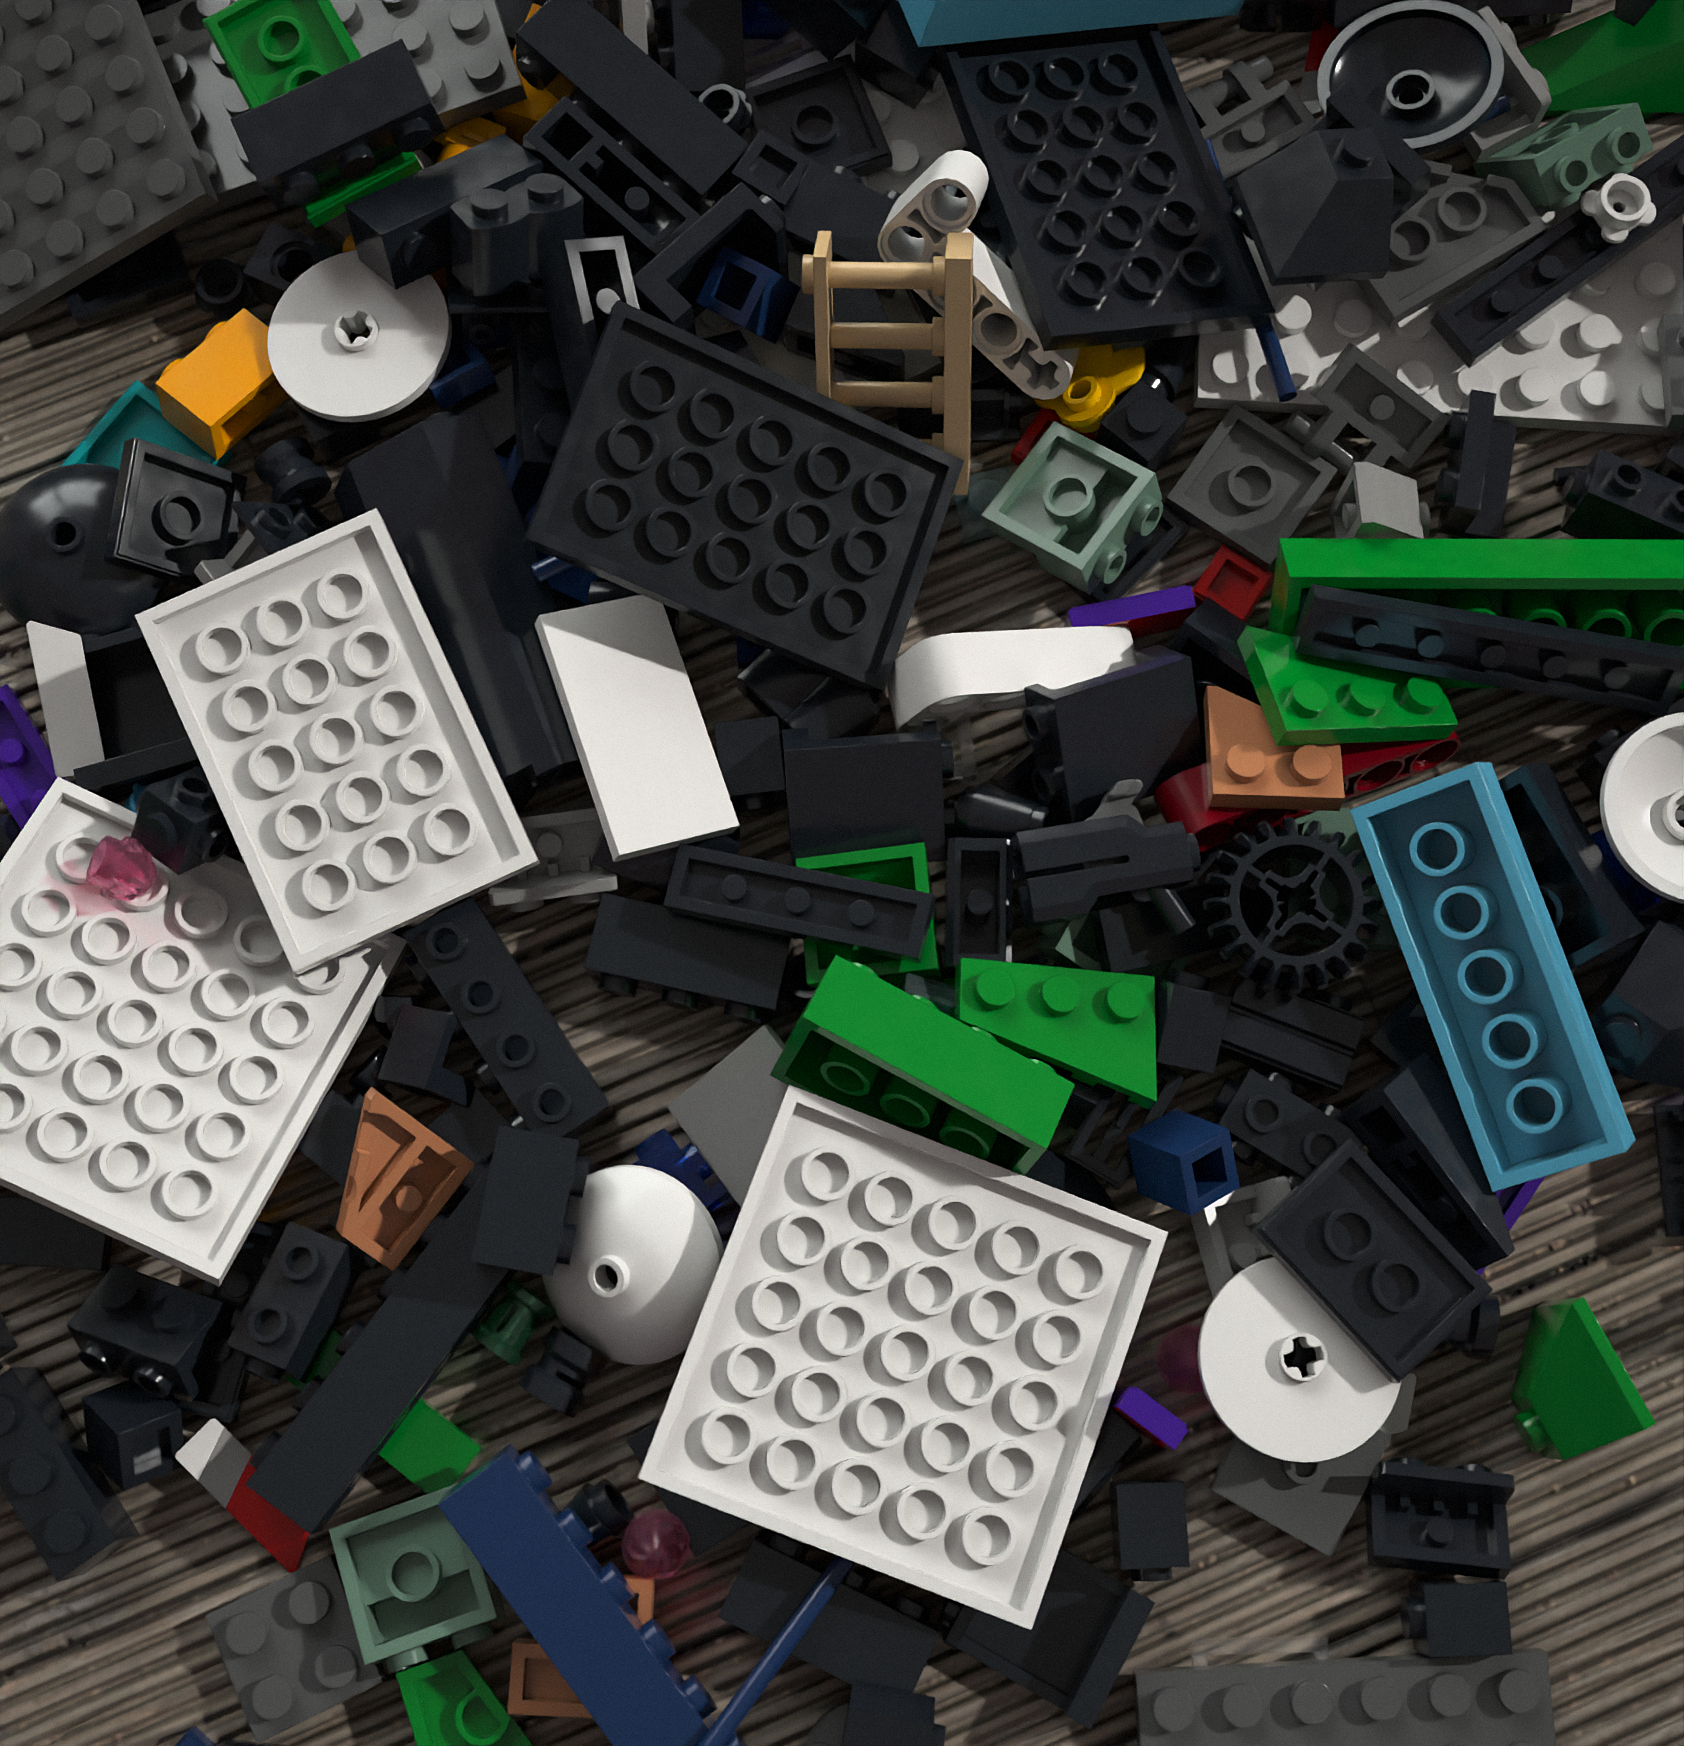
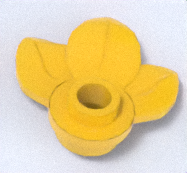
(1095, 384)

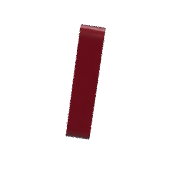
(1364, 769)

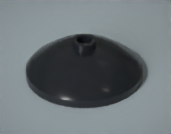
(1422, 56)
(69, 583)

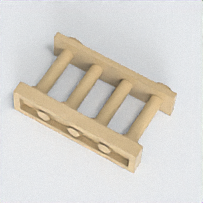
(946, 337)

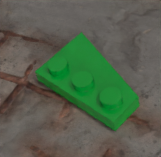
(1338, 700)
(1070, 1017)
(456, 1705)

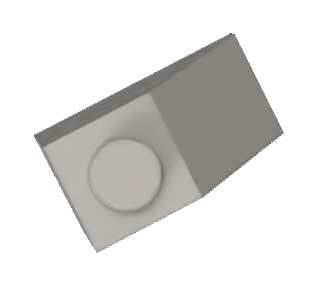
(1378, 505)

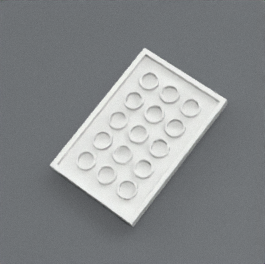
(336, 741)

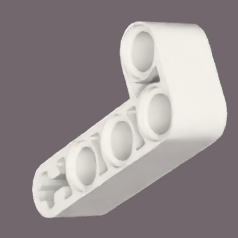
(934, 213)
(991, 669)

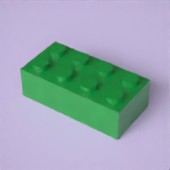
(921, 1070)

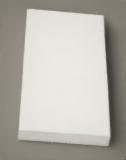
(636, 726)

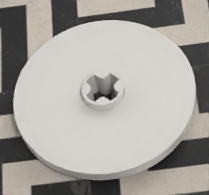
(375, 373)
(1270, 1403)

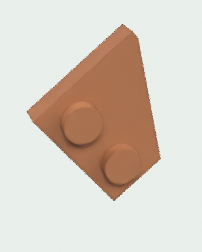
(1253, 772)
(395, 1181)

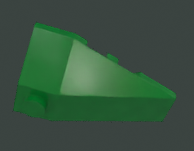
(1616, 63)

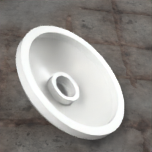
(1640, 804)
(663, 1258)

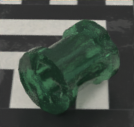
(512, 1321)

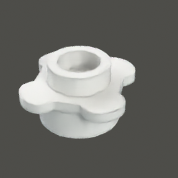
(1629, 195)

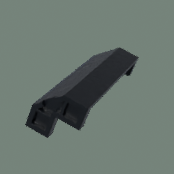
(474, 578)

